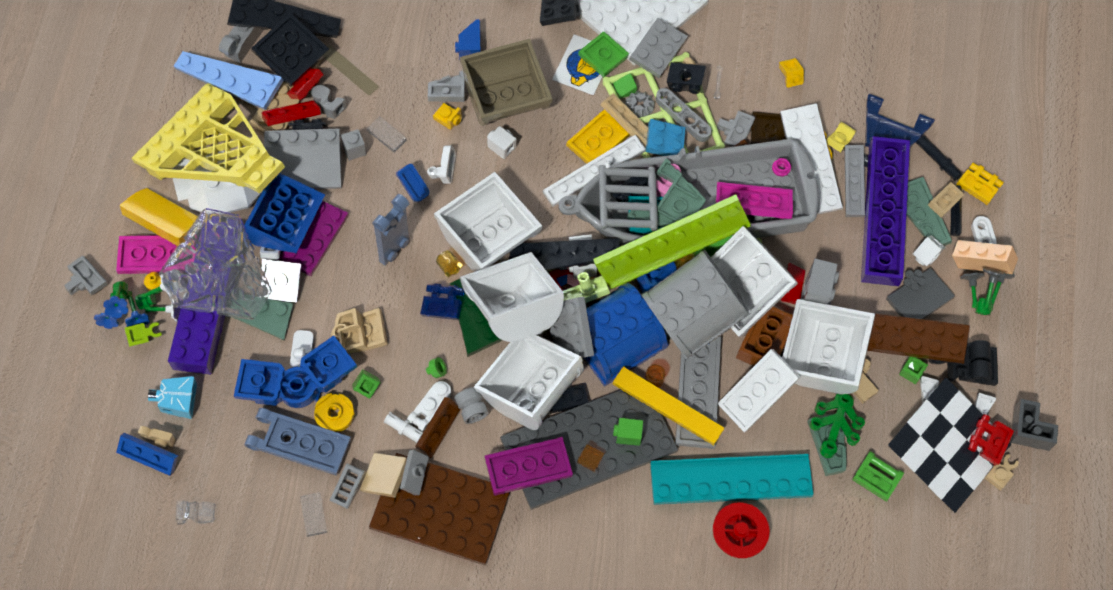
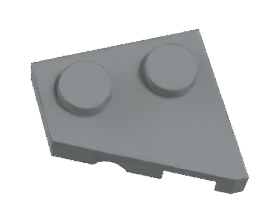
(447, 89)

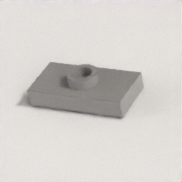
(414, 472)

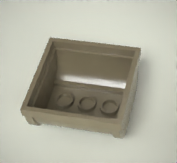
(505, 81)

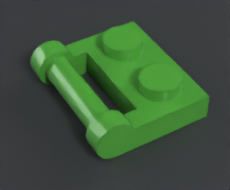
(876, 481)

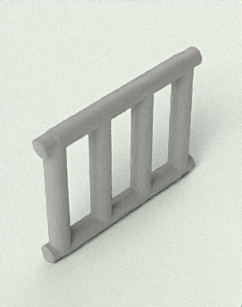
(650, 189)

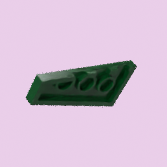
(474, 326)

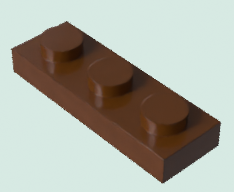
(437, 427)

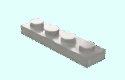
(854, 181)

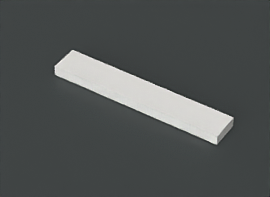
(578, 179)

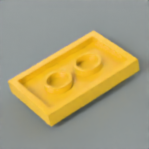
(597, 137)

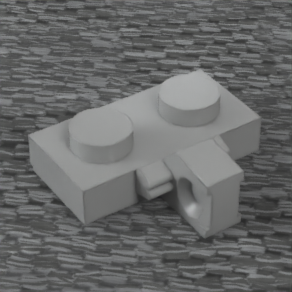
(736, 129)
(84, 277)

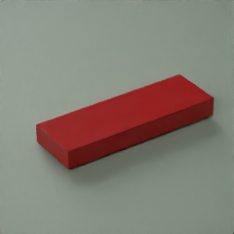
(291, 113)

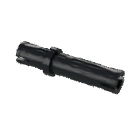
(936, 155)

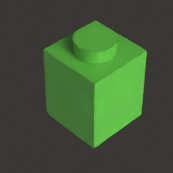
(628, 431)

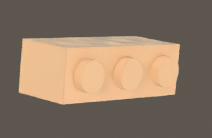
(984, 255)

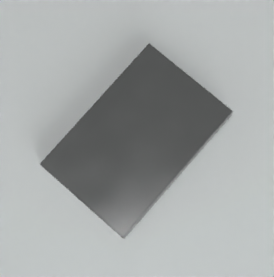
(923, 301)

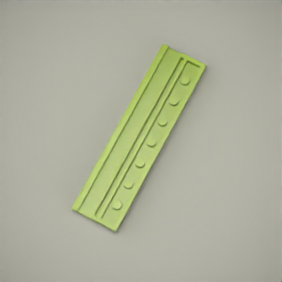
(672, 242)

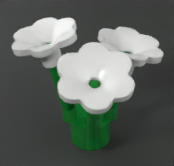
(147, 299)

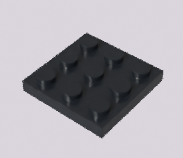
(290, 49)

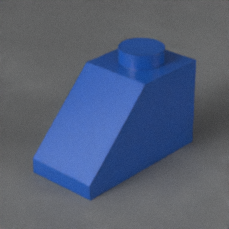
(469, 40)

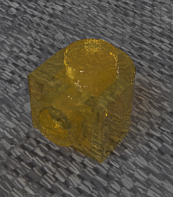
(448, 263)

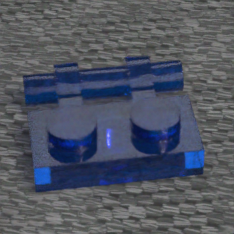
(442, 307)

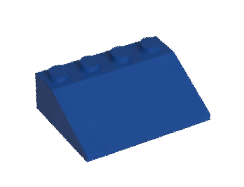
(283, 214)

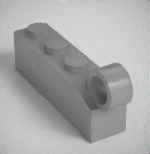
(239, 42)

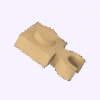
(160, 437)
(1001, 474)

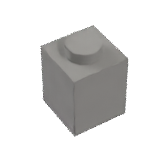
(353, 144)

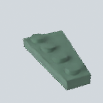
(922, 215)
(272, 318)

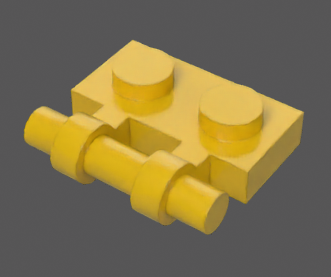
(978, 186)

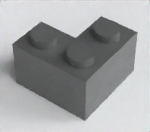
(1028, 428)

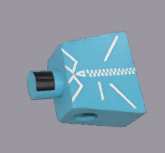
(175, 396)

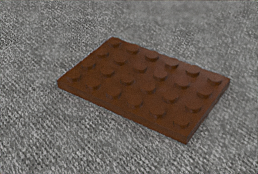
(449, 515)

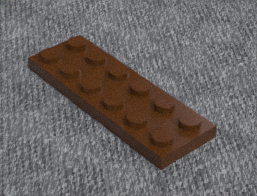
(919, 338)

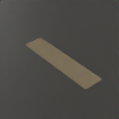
(350, 71)

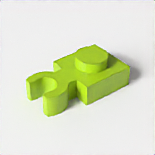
(139, 334)

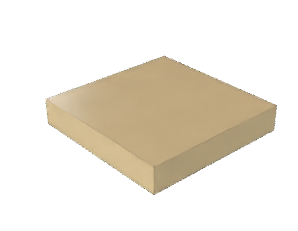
(384, 475)

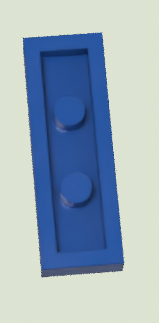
(147, 454)

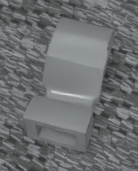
(322, 97)

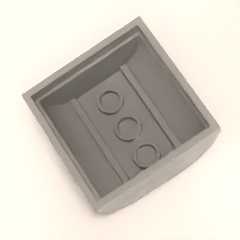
(696, 304)

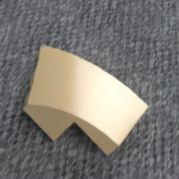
(360, 331)

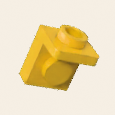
(793, 72)
(448, 116)

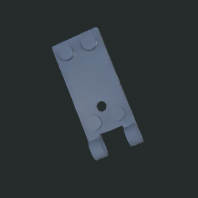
(392, 230)
(308, 443)

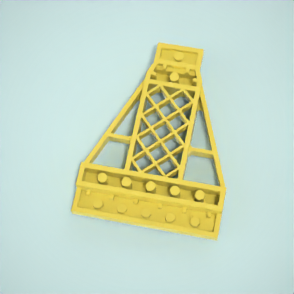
(189, 131)

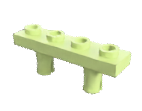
(587, 288)

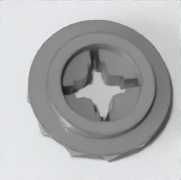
(640, 111)

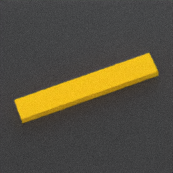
(668, 406)

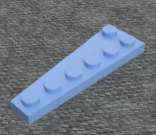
(242, 82)

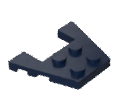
(883, 127)

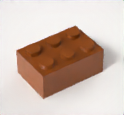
(766, 334)

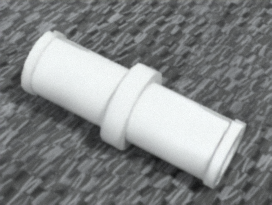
(403, 427)

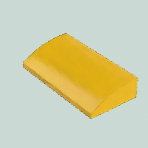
(158, 215)

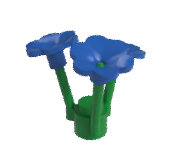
(117, 306)

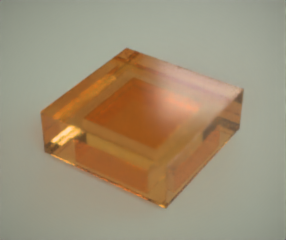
(590, 458)

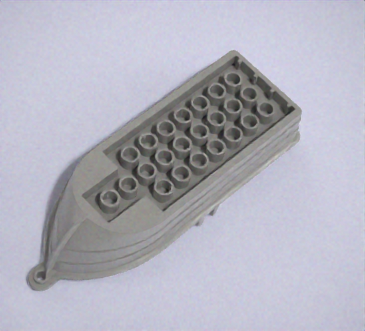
(703, 169)

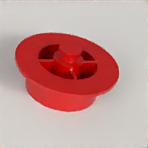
(741, 530)

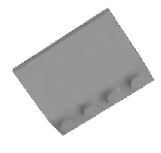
(308, 155)

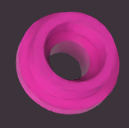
(781, 163)

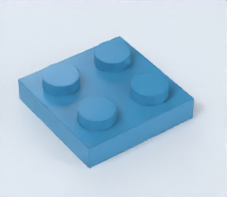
(664, 138)

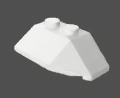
(220, 196)

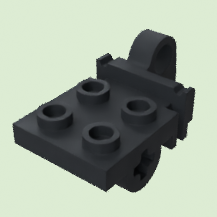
(558, 11)
(979, 364)

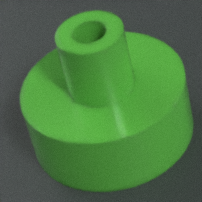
(436, 368)

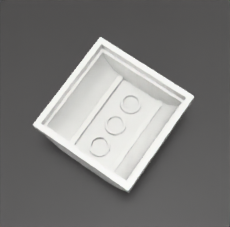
(486, 223)
(753, 275)
(515, 297)
(828, 346)
(529, 379)

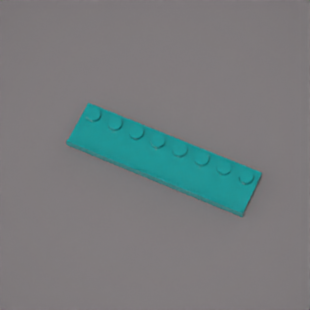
(731, 479)

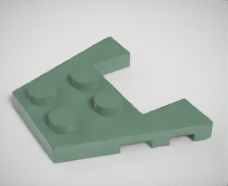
(679, 201)

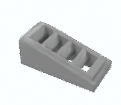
(341, 483)

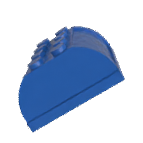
(622, 333)

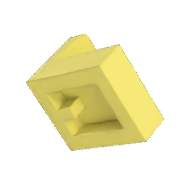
(841, 137)

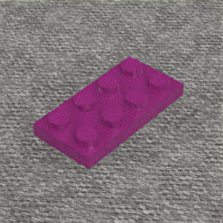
(318, 238)
(528, 466)

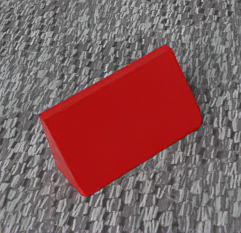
(794, 293)

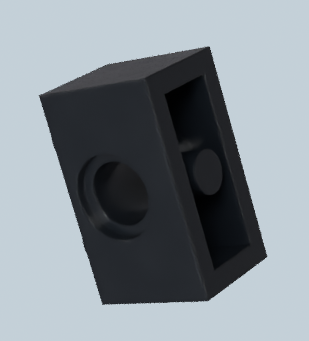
(679, 72)

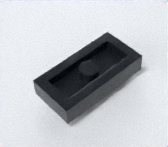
(570, 399)

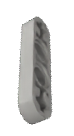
(685, 113)

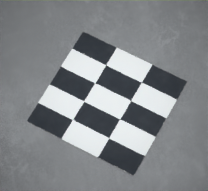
(937, 445)

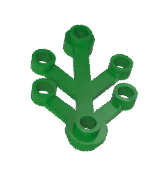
(837, 421)

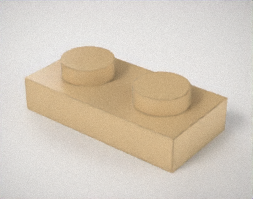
(946, 199)

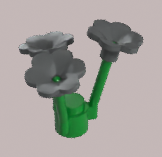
(985, 305)

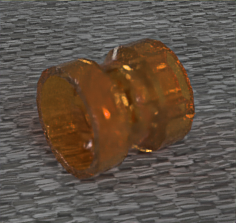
(656, 372)

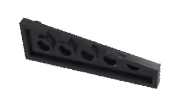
(268, 13)
(566, 253)

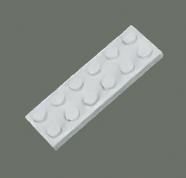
(805, 127)

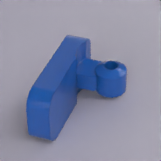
(413, 183)

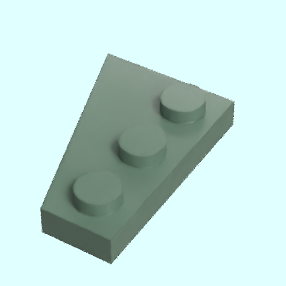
(837, 463)

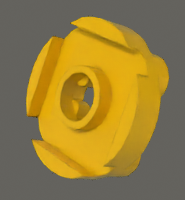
(334, 402)

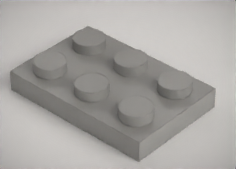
(658, 47)

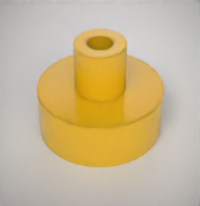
(152, 281)

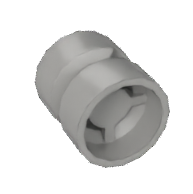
(471, 405)

